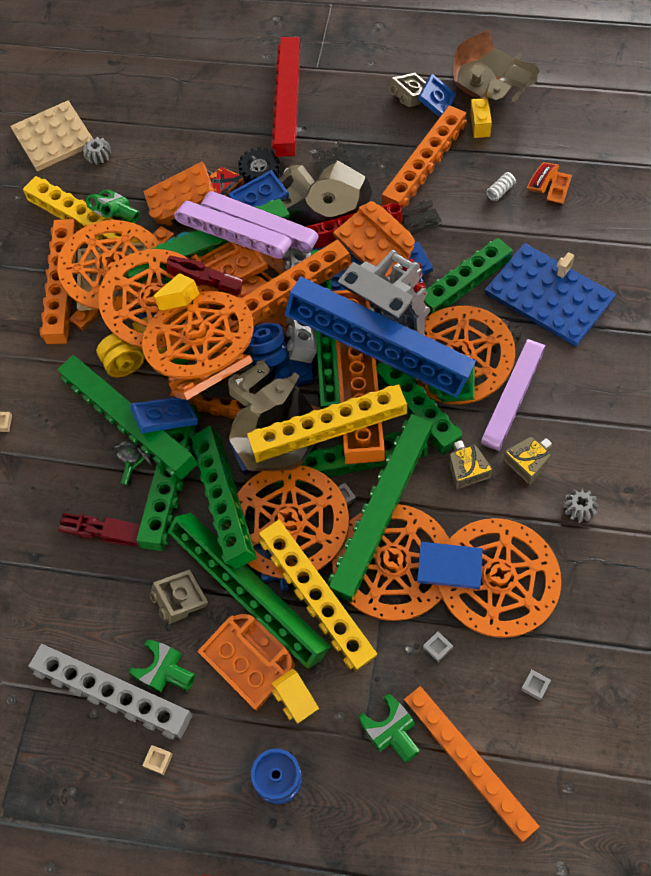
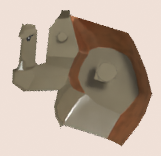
(488, 72)

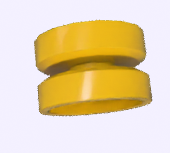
(119, 357)

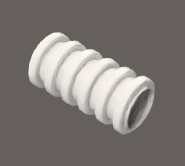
(501, 186)

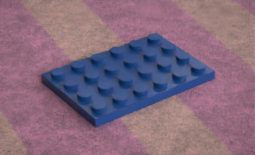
(557, 304)

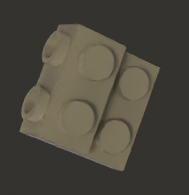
(407, 88)
(177, 596)

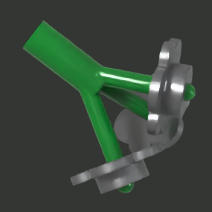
(128, 453)

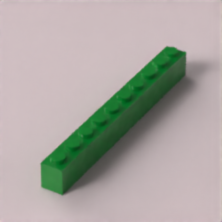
(200, 242)
(327, 363)
(117, 410)
(380, 508)
(250, 591)

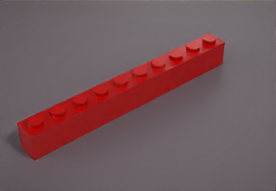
(286, 97)

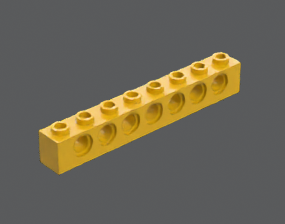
(65, 206)
(322, 431)
(278, 533)

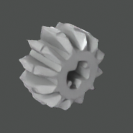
(96, 150)
(575, 502)

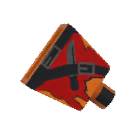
(225, 181)

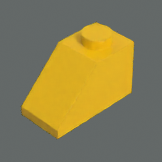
(176, 293)

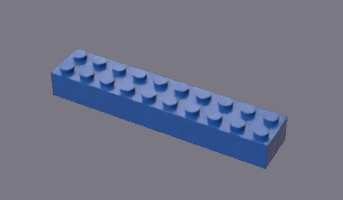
(379, 337)

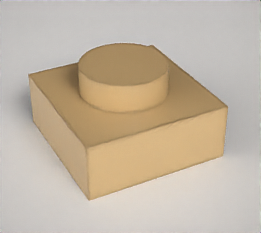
(565, 264)
(5, 421)
(157, 760)

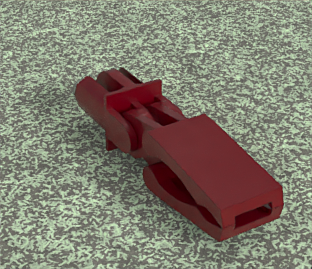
(203, 275)
(111, 530)

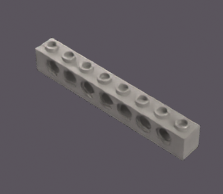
(302, 339)
(48, 657)

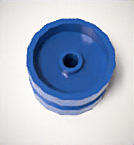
(267, 344)
(274, 763)

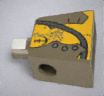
(529, 458)
(468, 465)

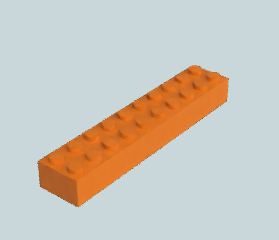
(356, 378)

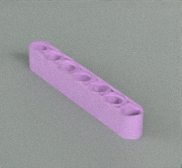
(233, 229)
(300, 236)
(513, 395)

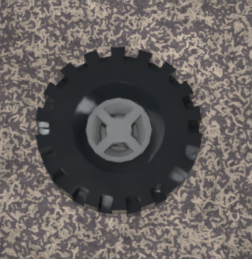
(258, 163)

